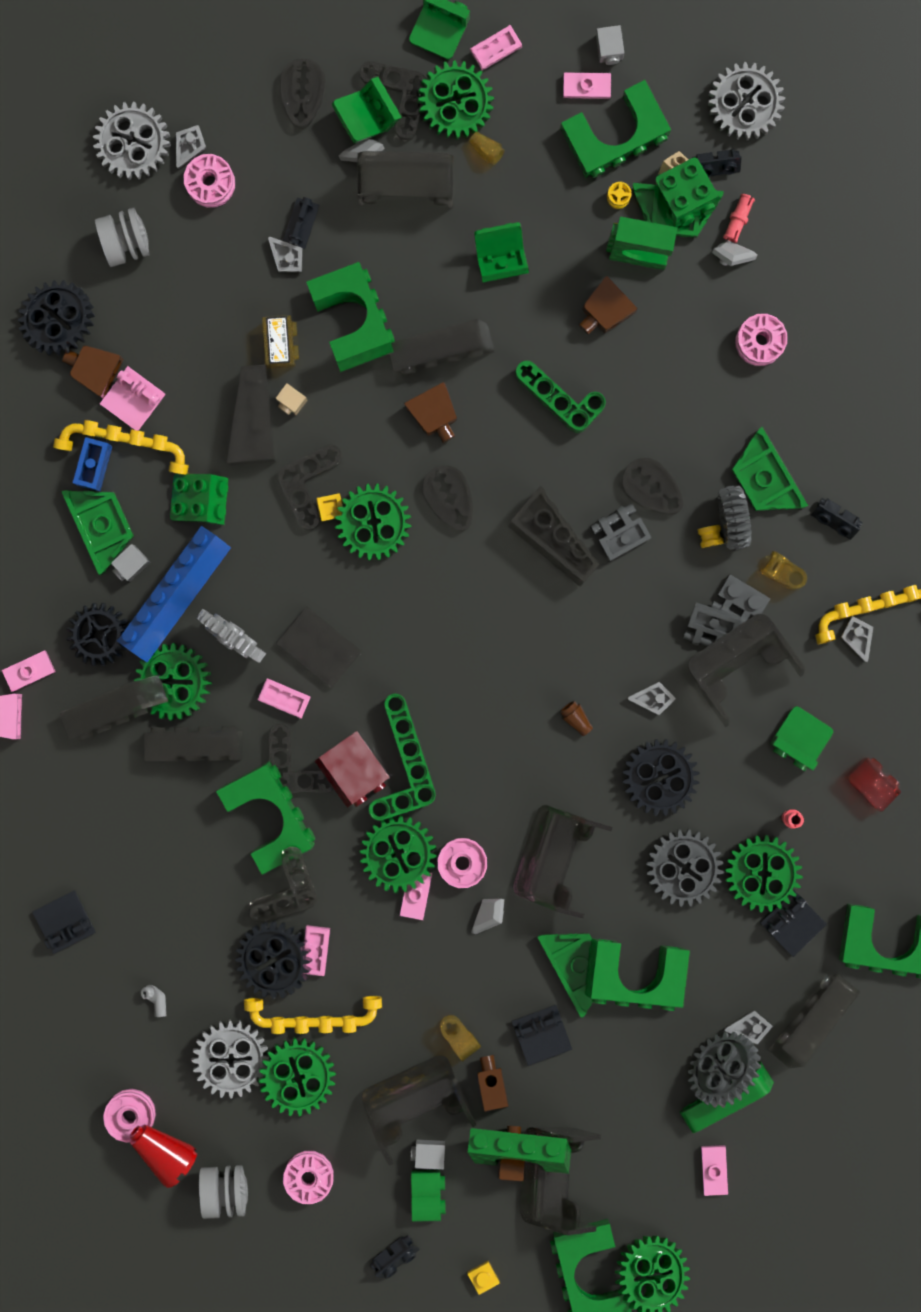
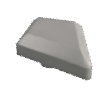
(188, 145)
(366, 145)
(733, 254)
(286, 256)
(858, 637)
(654, 698)
(489, 915)
(751, 1026)

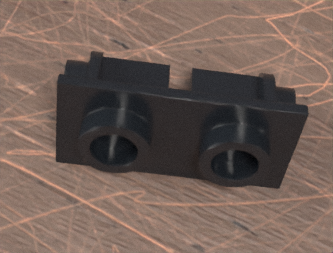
(727, 162)
(301, 222)
(845, 524)
(402, 1254)

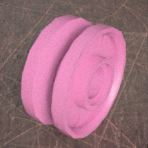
(199, 170)
(763, 325)
(458, 877)
(125, 1100)
(308, 1162)

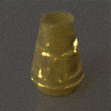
(487, 148)

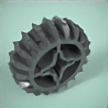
(734, 517)

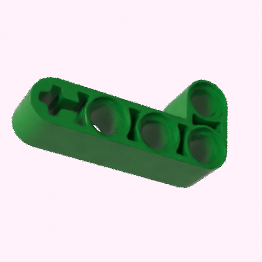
(556, 393)
(699, 1115)

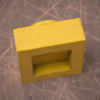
(327, 506)
(483, 1277)

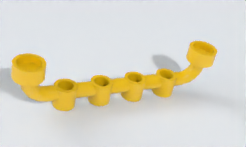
(114, 433)
(864, 606)
(302, 1023)

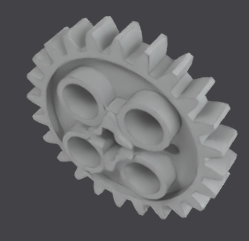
(730, 88)
(139, 121)
(231, 635)
(230, 1080)

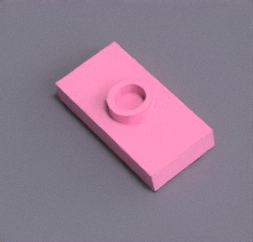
(496, 47)
(587, 85)
(28, 671)
(284, 698)
(415, 900)
(318, 943)
(714, 1170)

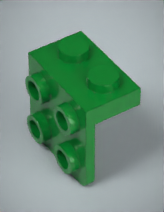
(440, 27)
(367, 111)
(687, 192)
(500, 252)
(199, 498)
(801, 738)

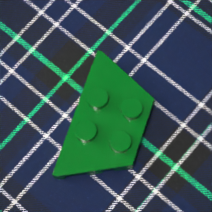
(656, 210)
(766, 477)
(100, 525)
(570, 960)

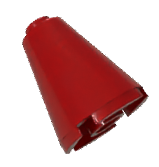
(163, 1153)

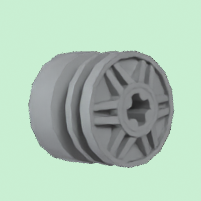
(122, 237)
(222, 1192)

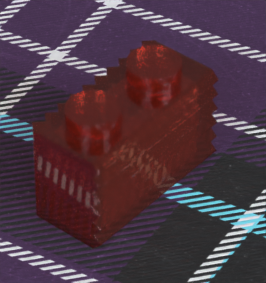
(874, 784)

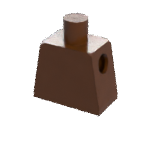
(606, 308)
(94, 368)
(434, 412)
(495, 1096)
(510, 1168)

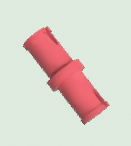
(739, 218)
(798, 818)

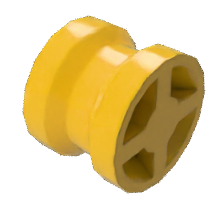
(620, 190)
(710, 536)

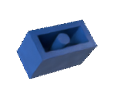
(92, 464)

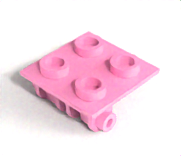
(132, 398)

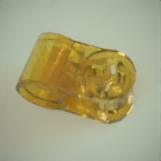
(783, 571)
(460, 1040)

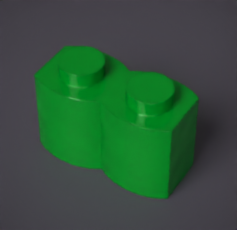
(426, 1195)

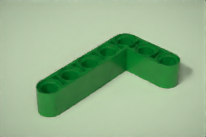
(408, 761)

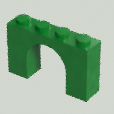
(596, 156)
(641, 243)
(351, 285)
(265, 784)
(859, 950)
(665, 989)
(490, 1146)
(570, 1251)

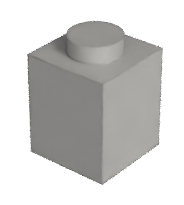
(610, 44)
(130, 563)
(428, 1154)

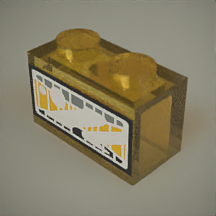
(279, 341)

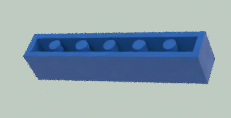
(174, 594)

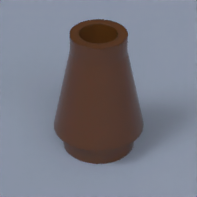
(576, 717)

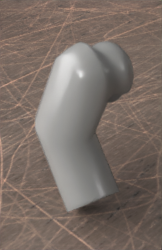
(157, 997)

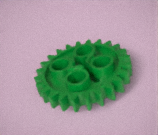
(448, 79)
(351, 525)
(173, 661)
(417, 844)
(785, 874)
(317, 1069)
(649, 1253)

